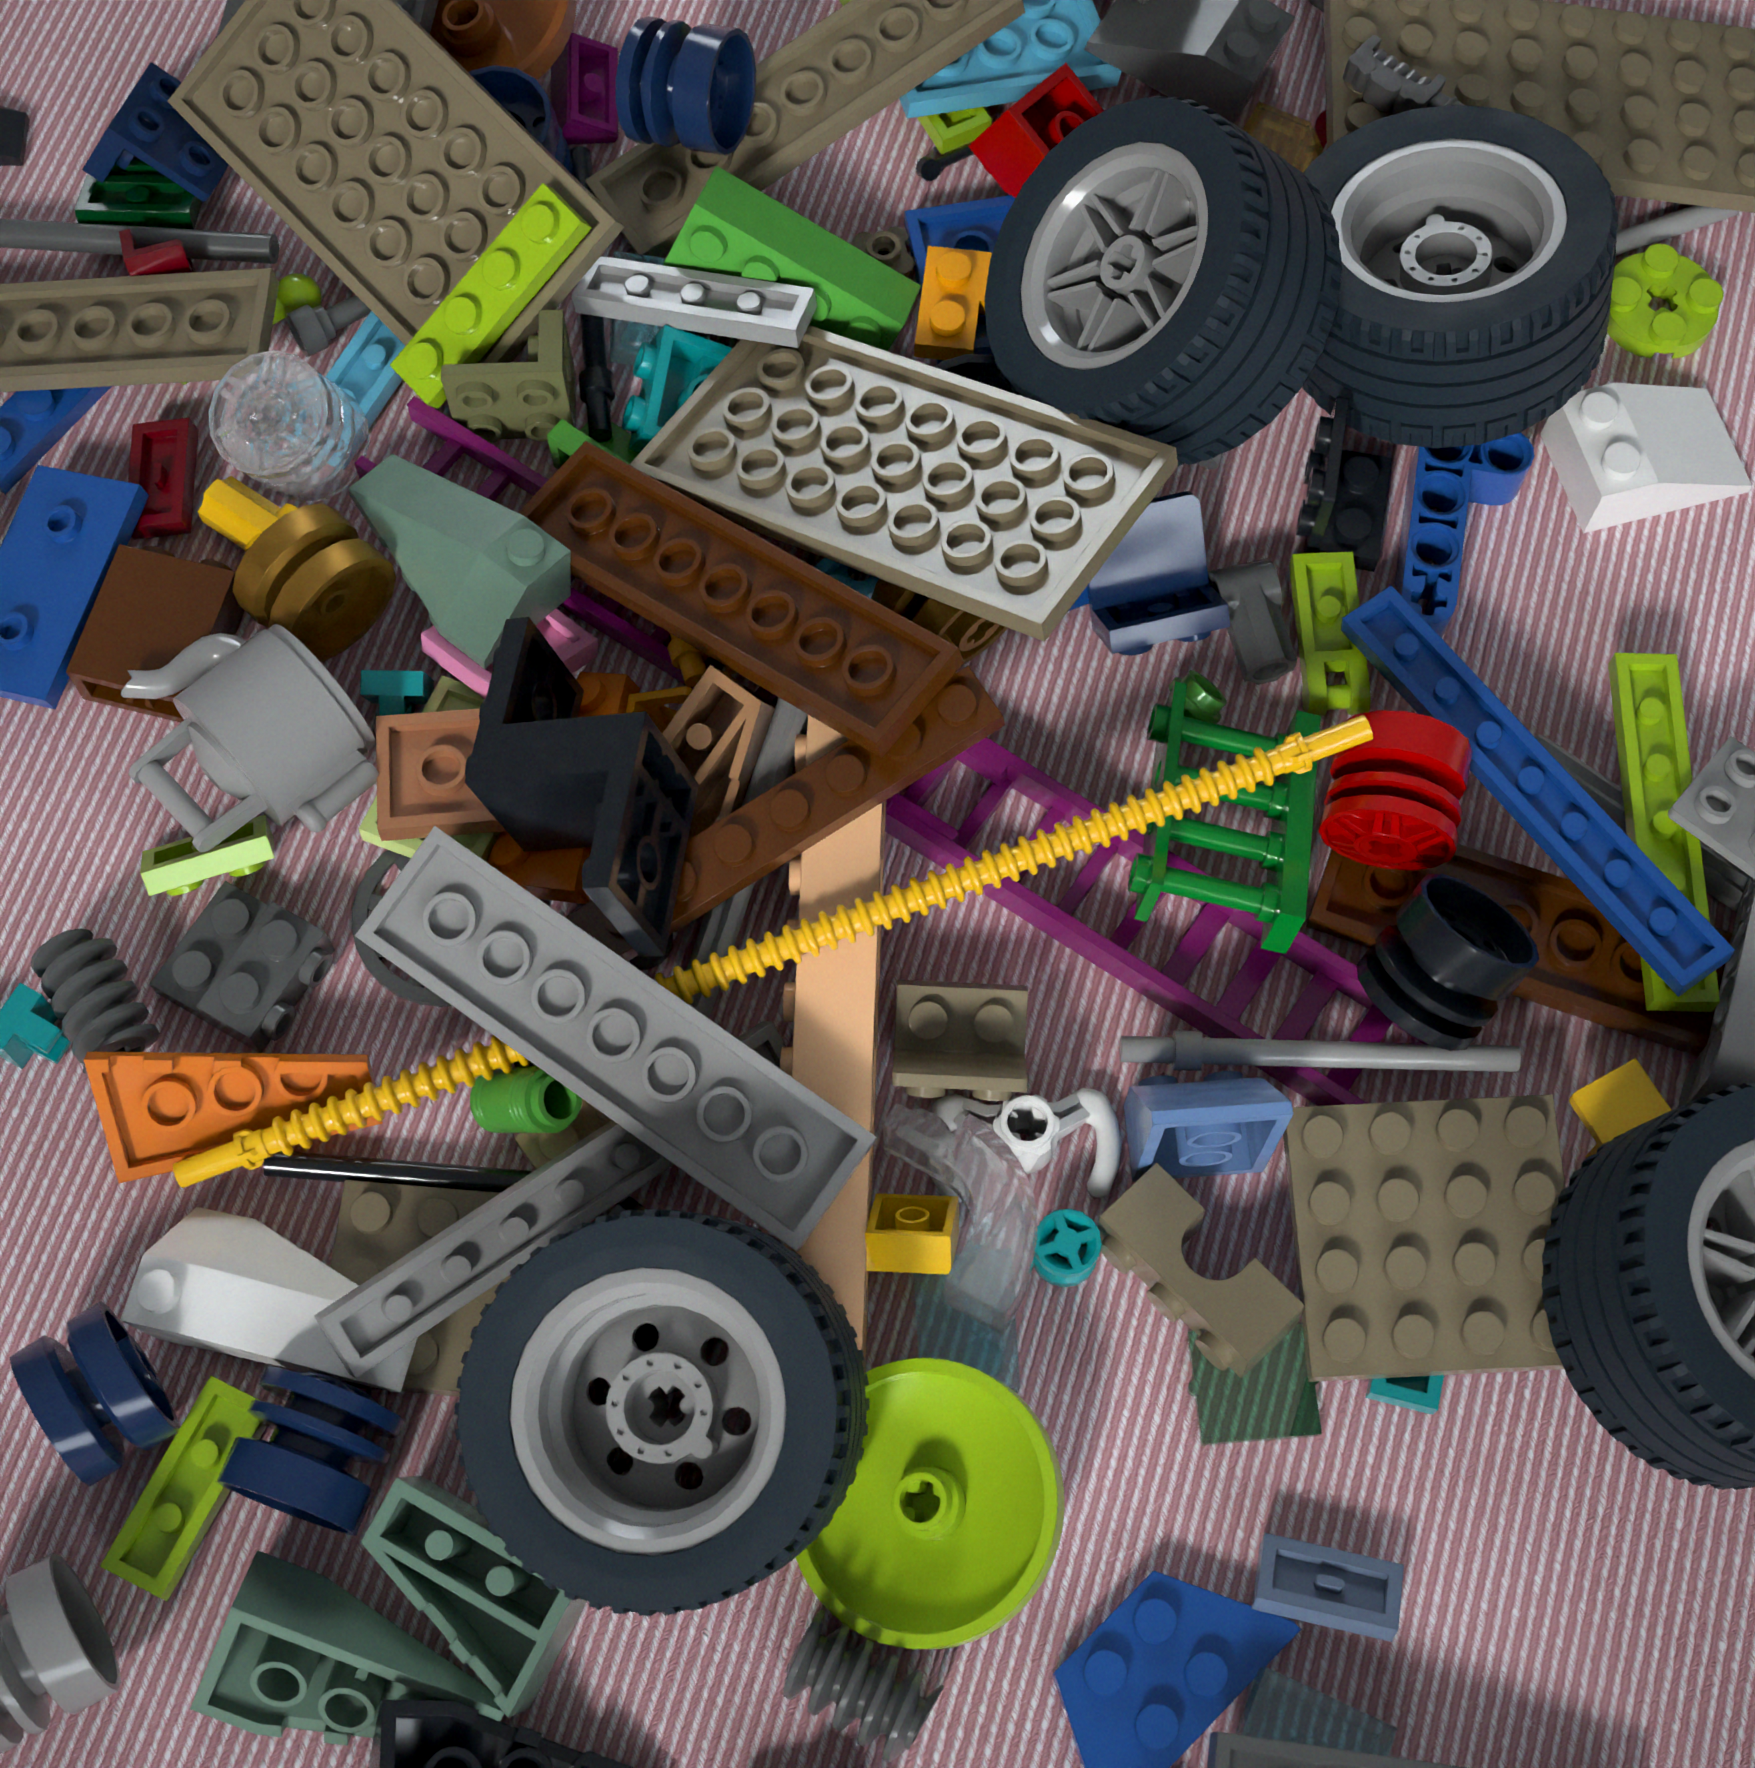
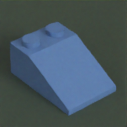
(1204, 1125)

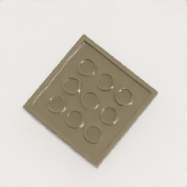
(1423, 1235)

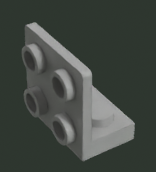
(1722, 805)

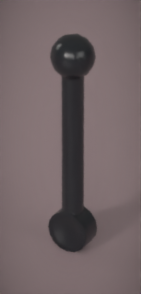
(930, 168)

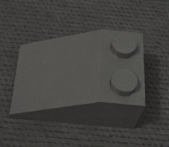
(1194, 47)

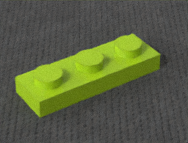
(182, 1492)

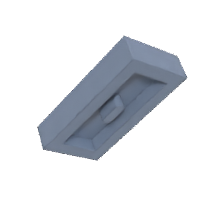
(1328, 1587)

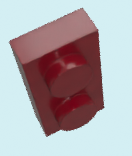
(165, 467)

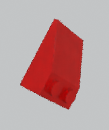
(1032, 127)

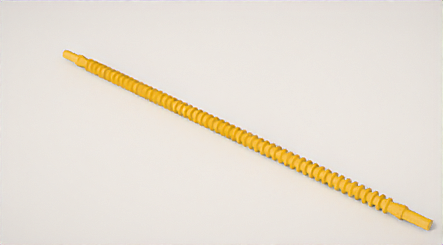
(1292, 755)

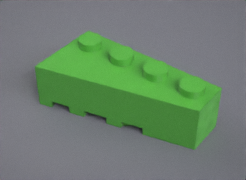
(758, 238)

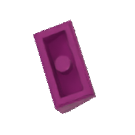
(586, 91)

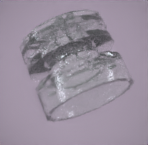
(311, 444)

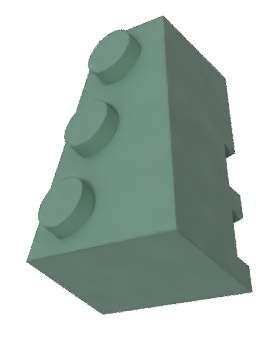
(472, 1589)

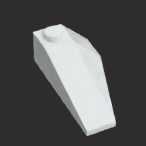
(247, 1295)

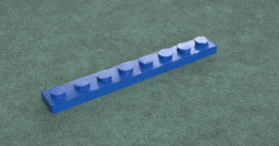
(1540, 793)

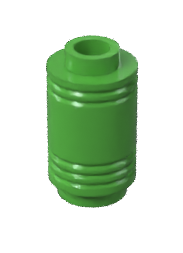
(523, 1102)

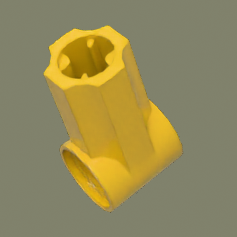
(239, 511)

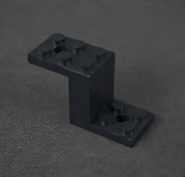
(584, 785)

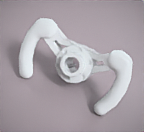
(1044, 1125)

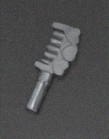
(1391, 84)

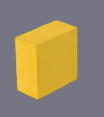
(912, 1233)

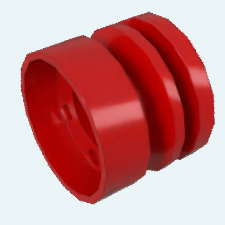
(1398, 793)

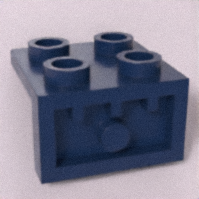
(159, 137)

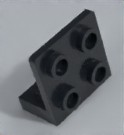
(1343, 494)

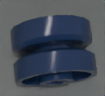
(94, 1393)

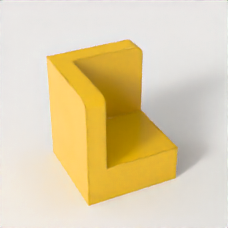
(1618, 1103)

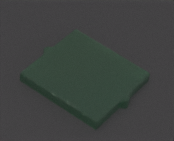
(1264, 1405)

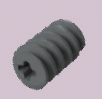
(91, 996)
(858, 1688)

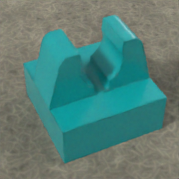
(396, 690)
(30, 1028)

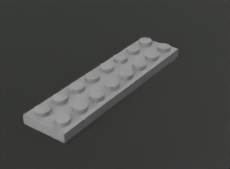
(617, 1038)

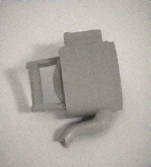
(262, 730)

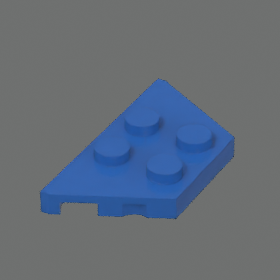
(1163, 1672)

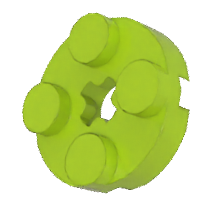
(1677, 280)

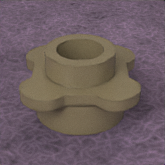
(890, 241)

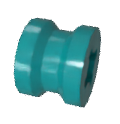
(1064, 1234)

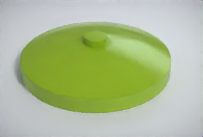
(945, 1512)

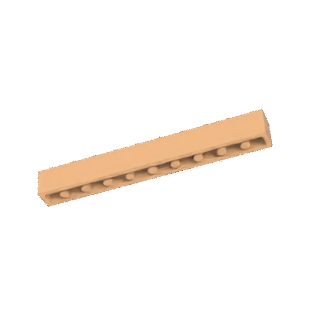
(838, 1025)

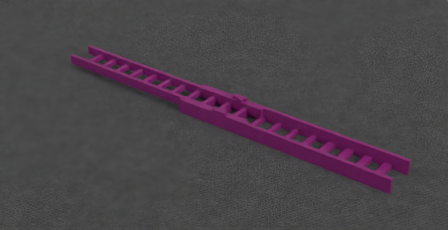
(945, 844)

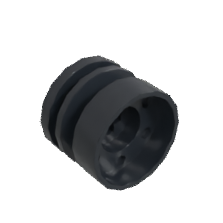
(1447, 962)

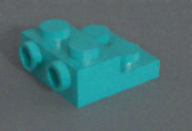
(670, 373)

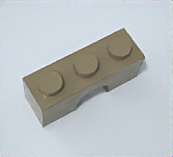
(1233, 1316)

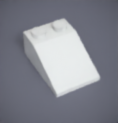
(1641, 452)

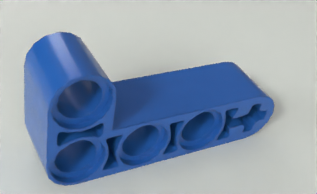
(1440, 535)

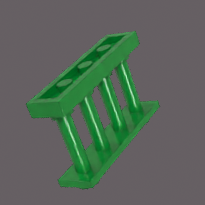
(1282, 851)

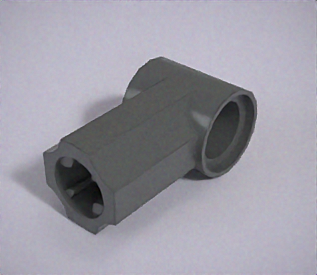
(1255, 619)

